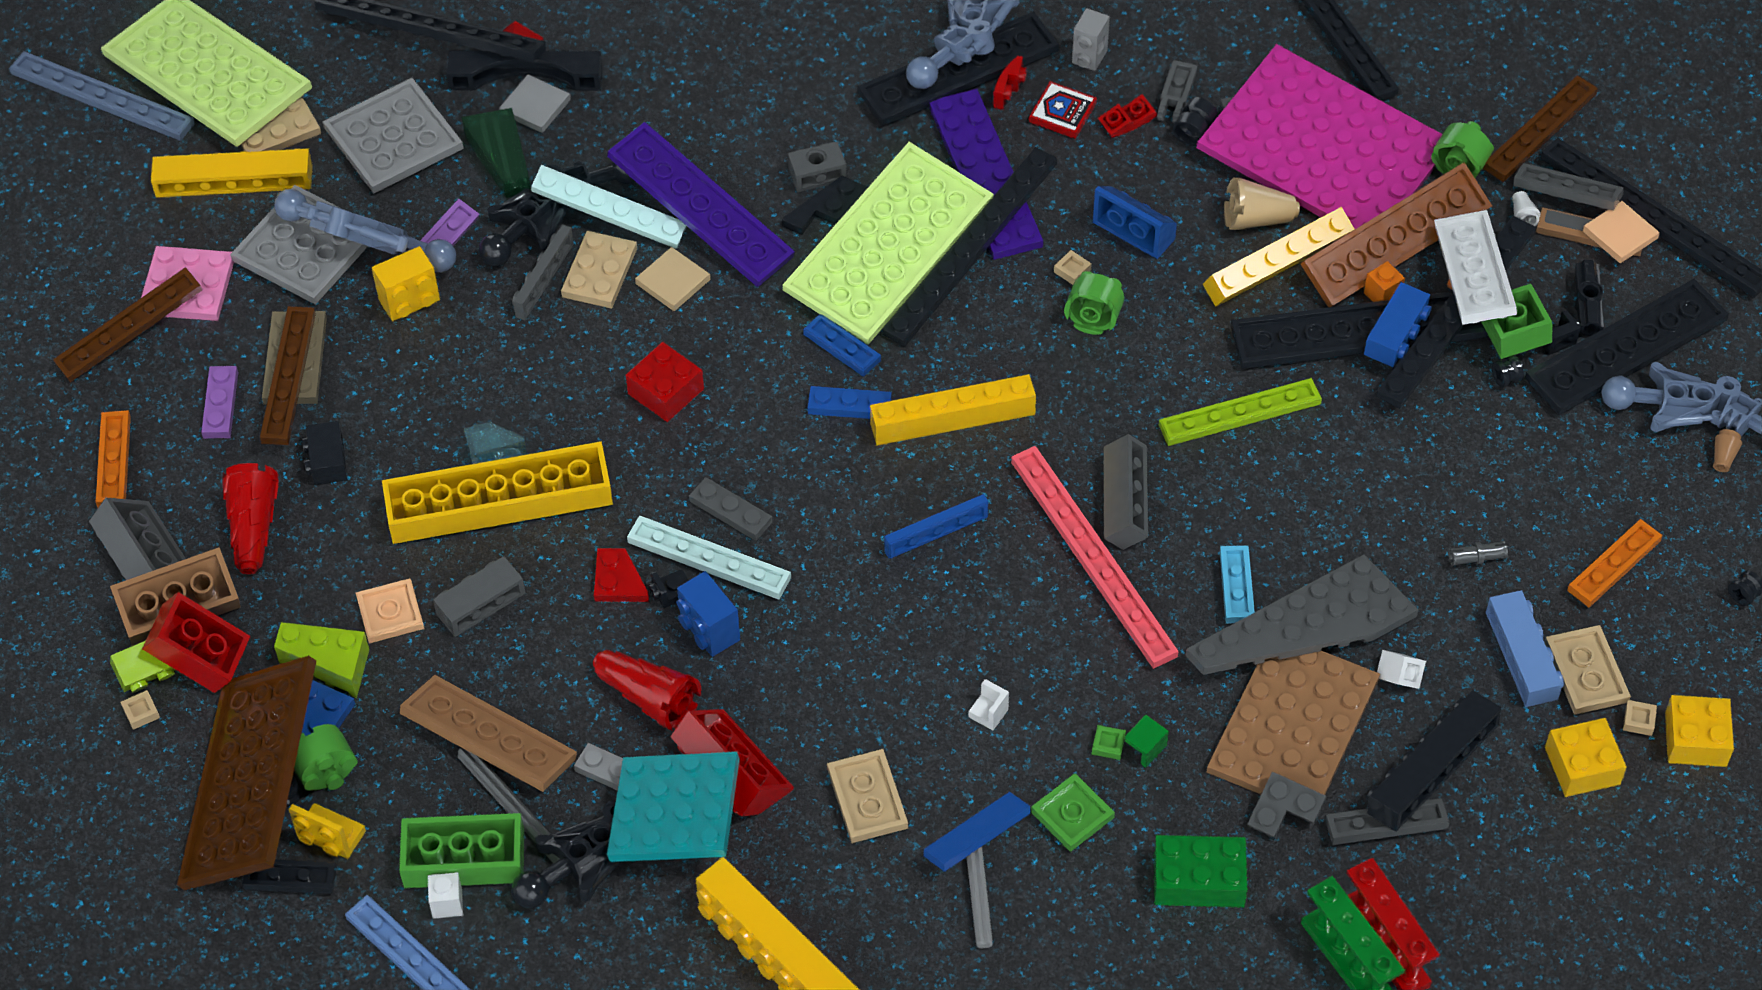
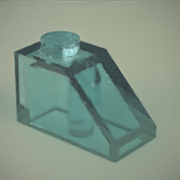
(492, 442)

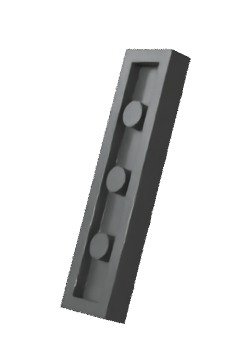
(1568, 186)
(546, 267)
(1359, 826)

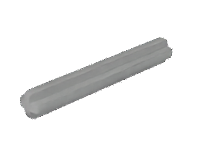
(979, 899)

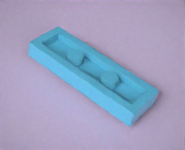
(1236, 582)

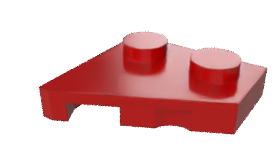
(617, 578)

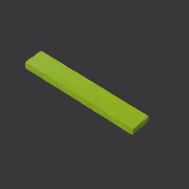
(1239, 412)

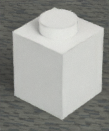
(445, 895)

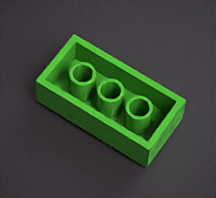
(474, 846)

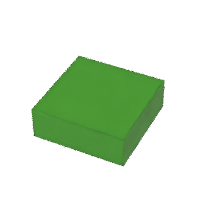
(1108, 742)

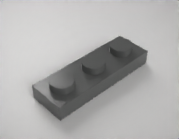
(730, 509)

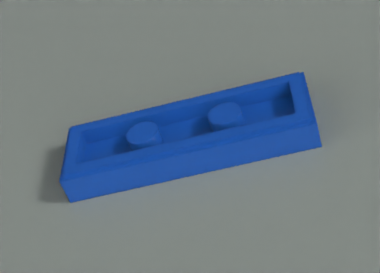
(842, 345)

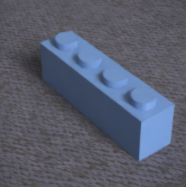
(1524, 648)

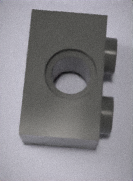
(816, 166)

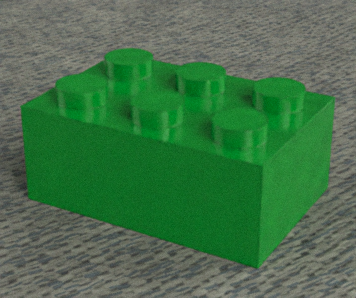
(1200, 871)

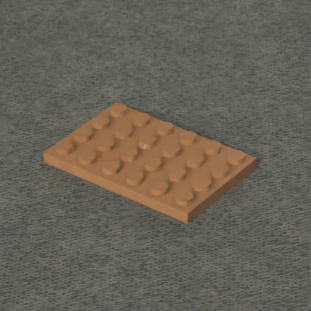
(1294, 721)

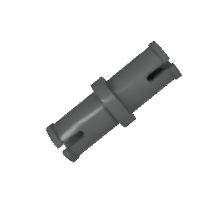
(1478, 553)

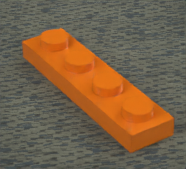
(113, 455)
(1614, 563)

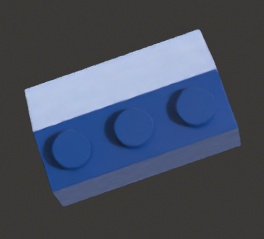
(1133, 221)

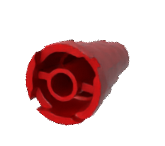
(249, 511)
(656, 689)

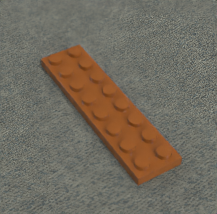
(1393, 234)

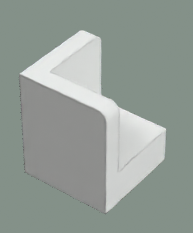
(1401, 669)
(990, 705)

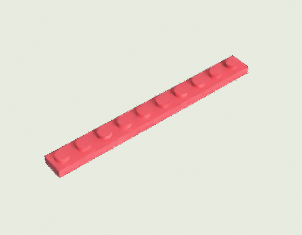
(1095, 557)

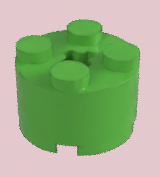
(1462, 144)
(1094, 303)
(324, 758)

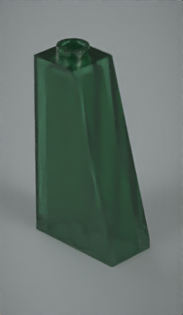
(499, 148)

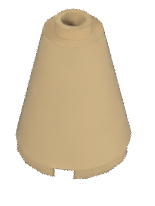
(1257, 205)

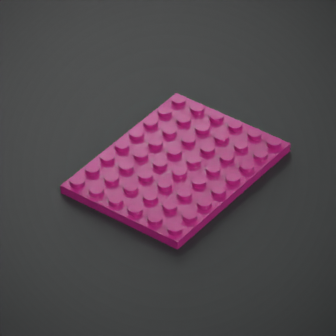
(1321, 140)

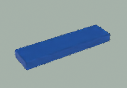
(936, 526)
(976, 831)

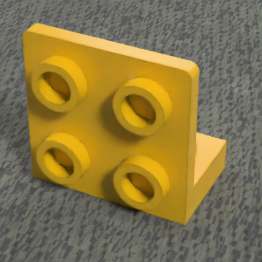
(326, 829)

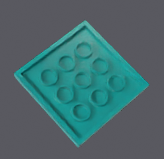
(674, 807)

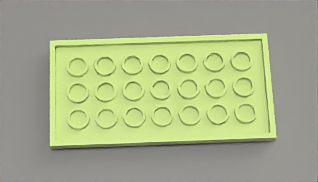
(207, 69)
(887, 242)

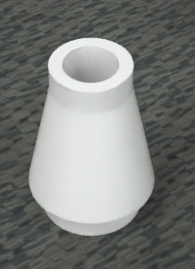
(1525, 208)

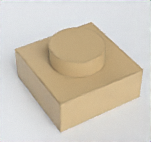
(1071, 267)
(140, 709)
(1639, 717)

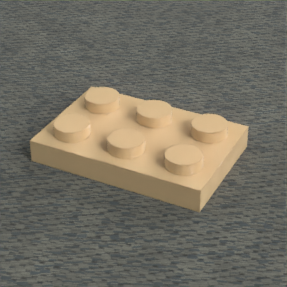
(284, 130)
(599, 269)
(1588, 669)
(867, 796)

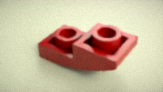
(1009, 82)
(1130, 117)

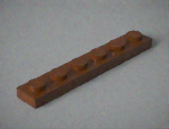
(1540, 128)
(127, 324)
(287, 376)

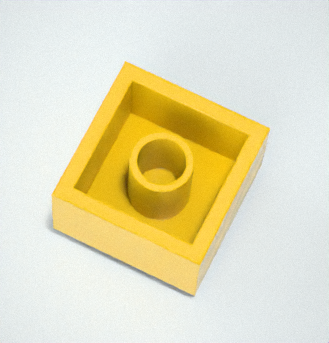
(406, 283)
(1699, 730)
(1585, 757)

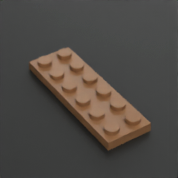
(488, 733)

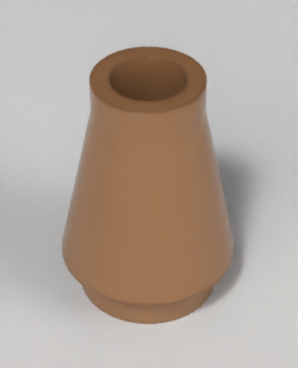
(1726, 448)

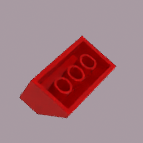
(758, 780)

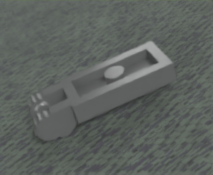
(1177, 88)

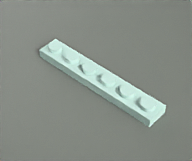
(608, 206)
(709, 557)

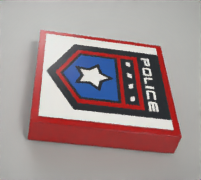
(1062, 110)

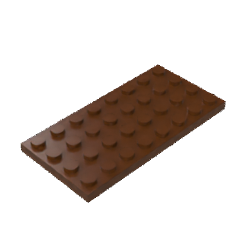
(247, 774)

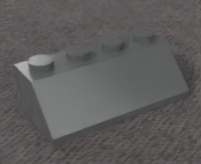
(134, 536)

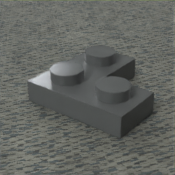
(1284, 796)

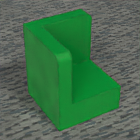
(1148, 739)

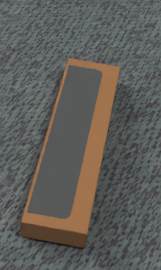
(1565, 226)

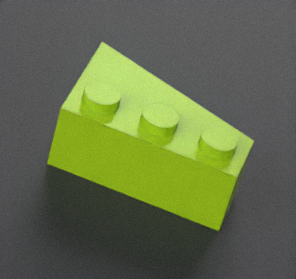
(337, 652)

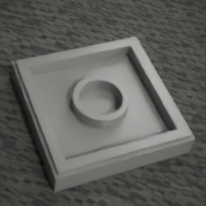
(536, 103)

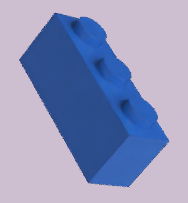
(1398, 325)

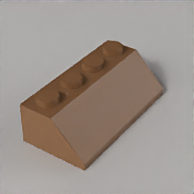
(199, 578)

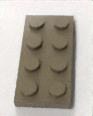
(311, 378)

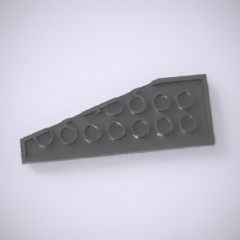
(1333, 610)

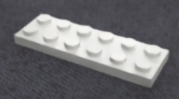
(1475, 267)

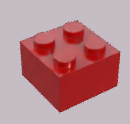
(665, 381)

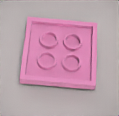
(208, 267)

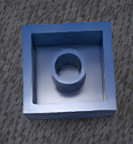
(708, 614)

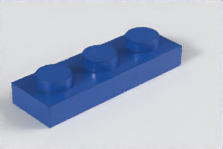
(844, 402)

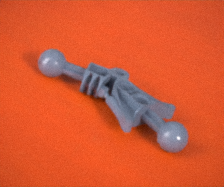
(969, 34)
(292, 206)
(1687, 400)

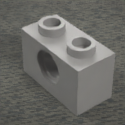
(1090, 39)

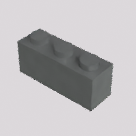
(479, 596)

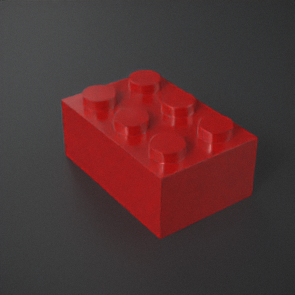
(196, 642)

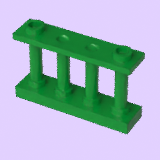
(1349, 939)

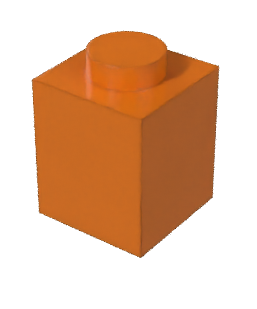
(1382, 282)

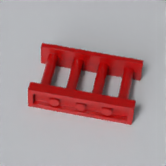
(1393, 924)

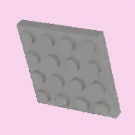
(393, 135)
(297, 254)

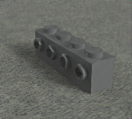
(1125, 492)

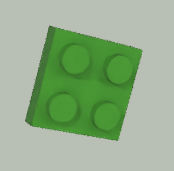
(1072, 812)

